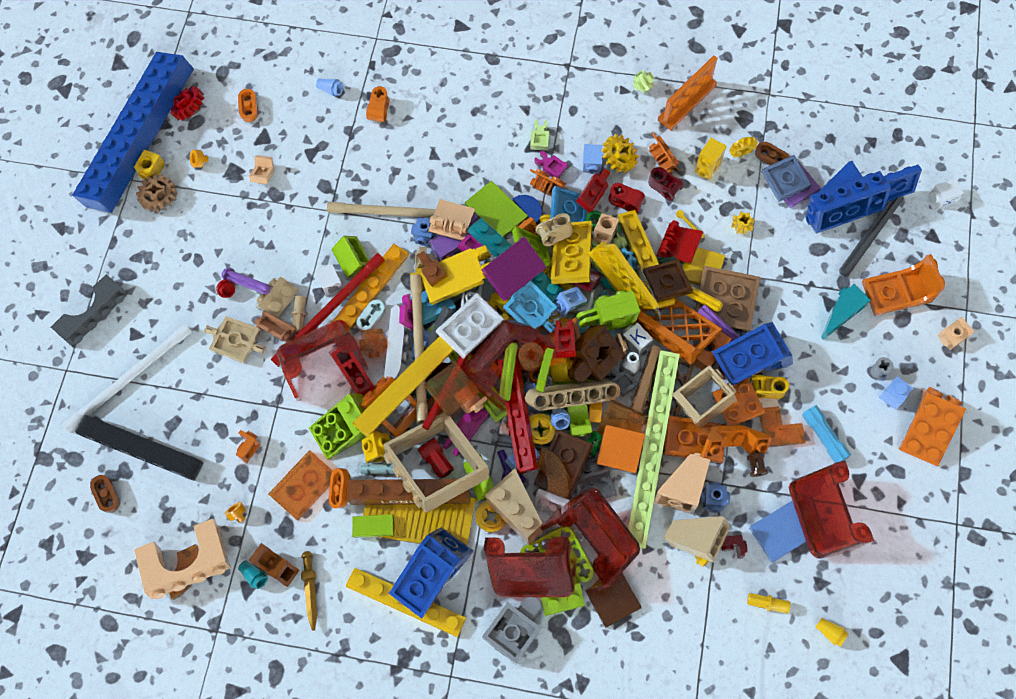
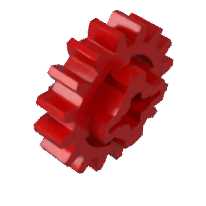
(187, 103)

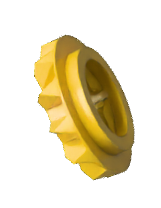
(743, 146)
(544, 422)
(481, 516)

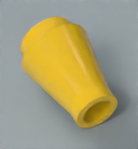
(833, 632)

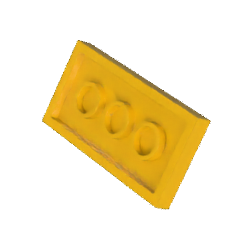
(571, 257)

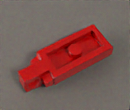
(593, 190)

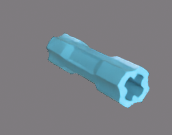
(835, 447)

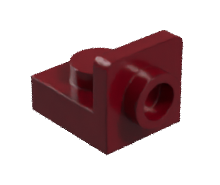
(735, 541)

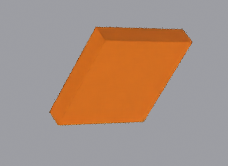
(620, 449)

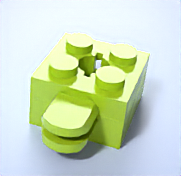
(612, 311)

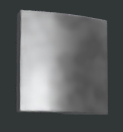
(597, 477)

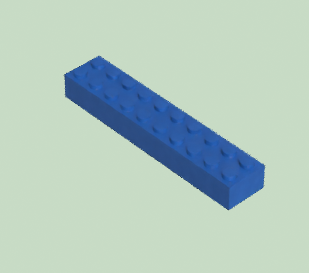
(133, 132)

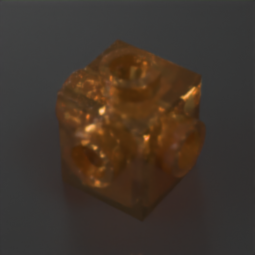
(377, 338)

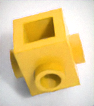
(374, 447)

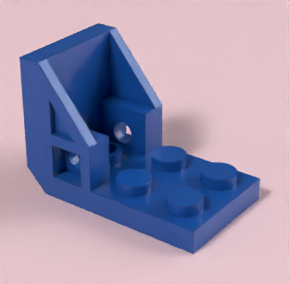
(753, 353)
(429, 569)

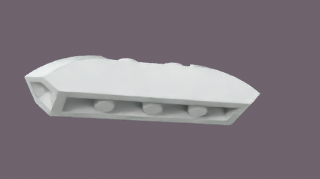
(397, 339)

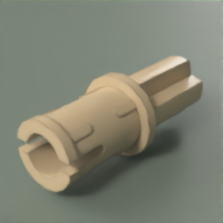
(299, 312)

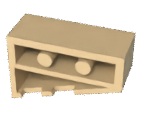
(515, 507)

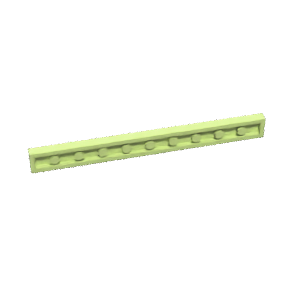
(653, 446)

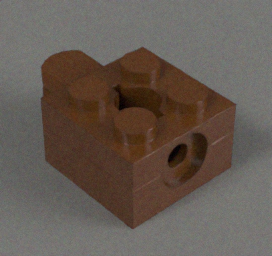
(590, 346)

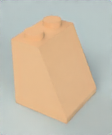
(685, 485)

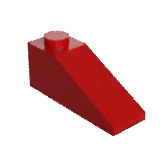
(352, 371)

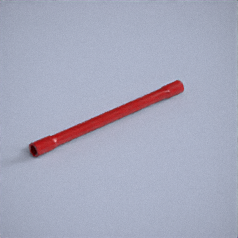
(369, 268)

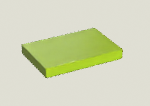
(496, 209)

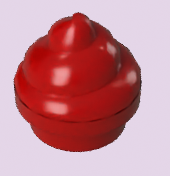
(225, 288)

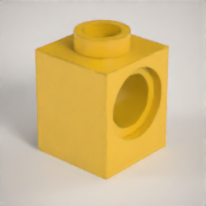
(149, 159)

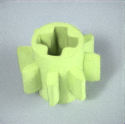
(643, 81)

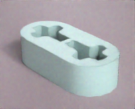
(367, 313)

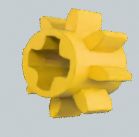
(743, 223)

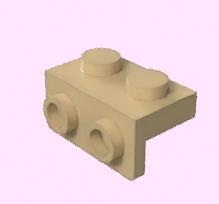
(278, 298)

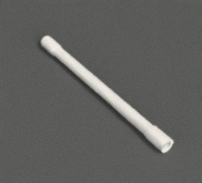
(180, 334)

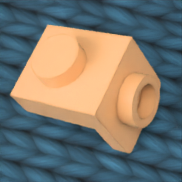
(263, 170)

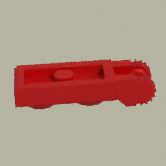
(565, 340)

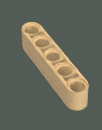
(565, 391)

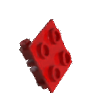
(679, 242)

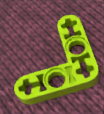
(572, 537)

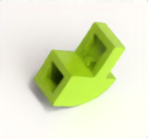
(579, 422)

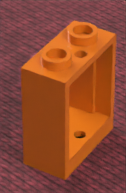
(405, 420)

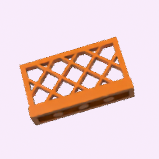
(689, 95)
(676, 343)

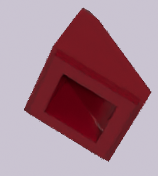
(593, 284)

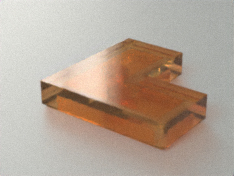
(781, 434)

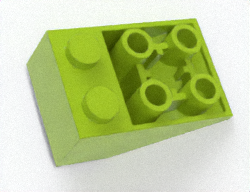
(335, 429)

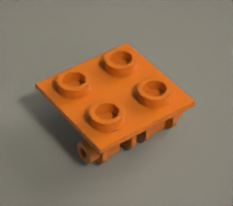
(663, 155)
(543, 181)
(744, 408)

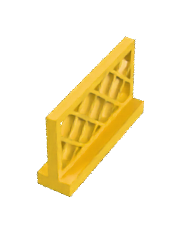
(621, 274)

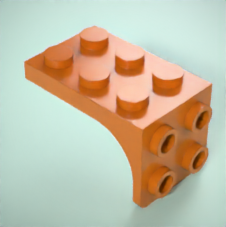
(905, 287)
(932, 426)

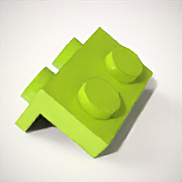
(554, 605)

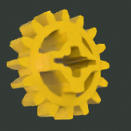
(619, 153)

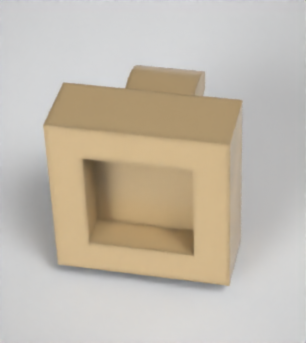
(418, 264)

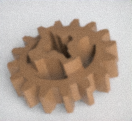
(155, 191)

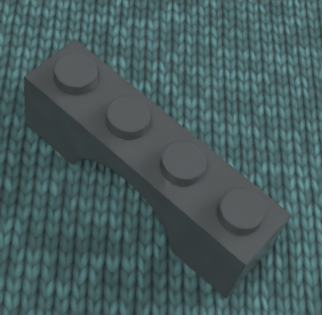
(75, 327)

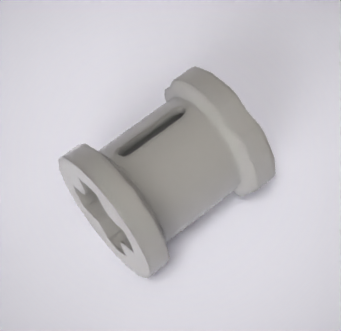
(881, 368)

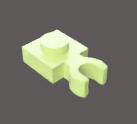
(539, 136)

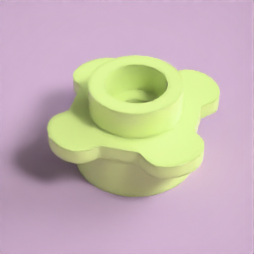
(620, 242)

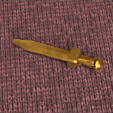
(308, 577)

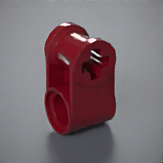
(665, 184)

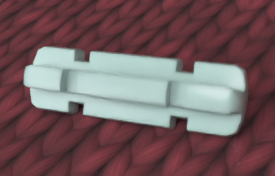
(376, 469)

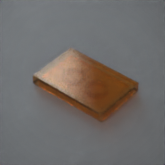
(302, 485)

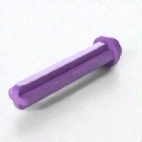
(230, 274)
(713, 317)

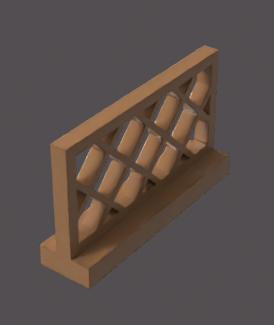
(647, 379)

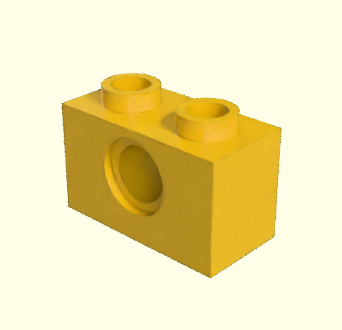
(710, 158)

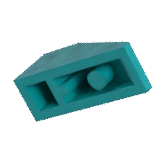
(847, 305)

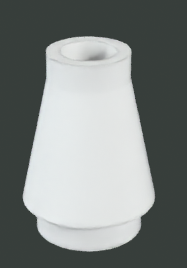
(631, 363)

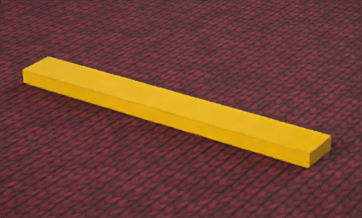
(403, 387)

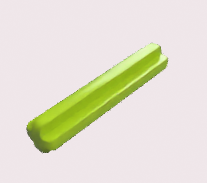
(508, 371)

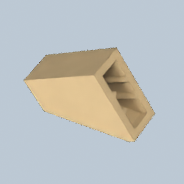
(698, 536)

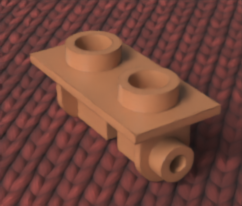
(275, 326)

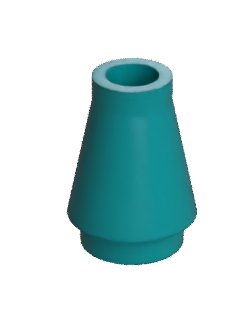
(254, 576)

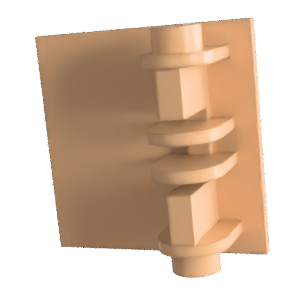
(451, 220)

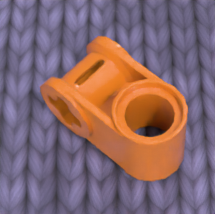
(378, 105)

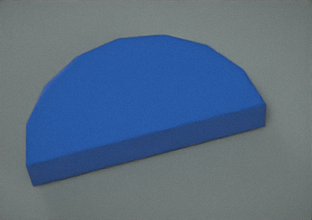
(529, 205)

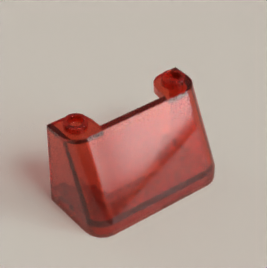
(825, 512)
(532, 573)

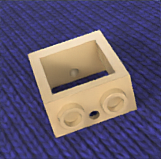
(696, 383)

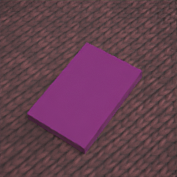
(513, 268)

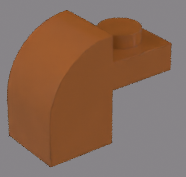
(274, 565)

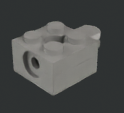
(514, 629)

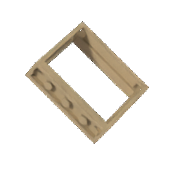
(419, 434)

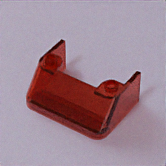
(290, 352)
(478, 366)
(603, 531)

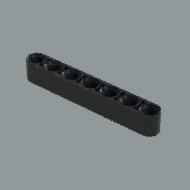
(139, 447)

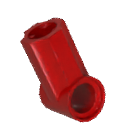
(433, 454)

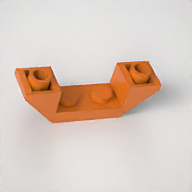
(738, 435)

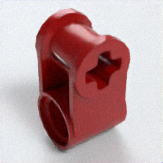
(627, 197)

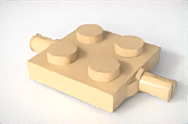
(234, 339)

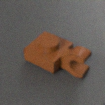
(433, 270)

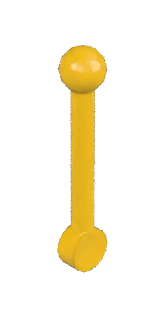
(680, 214)

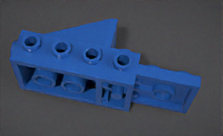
(850, 195)

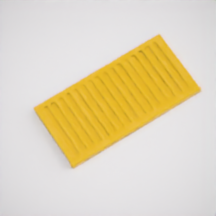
(413, 524)

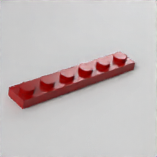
(520, 423)

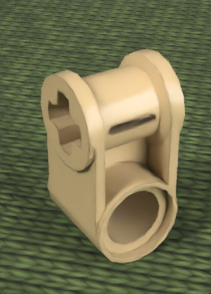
(556, 229)

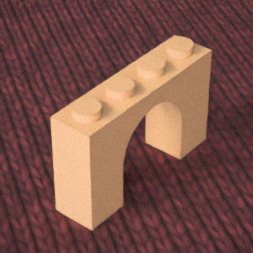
(211, 561)

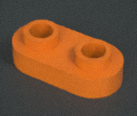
(247, 107)
(338, 488)

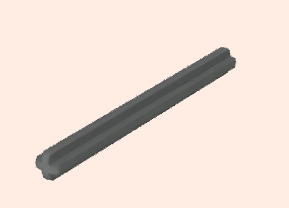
(869, 236)

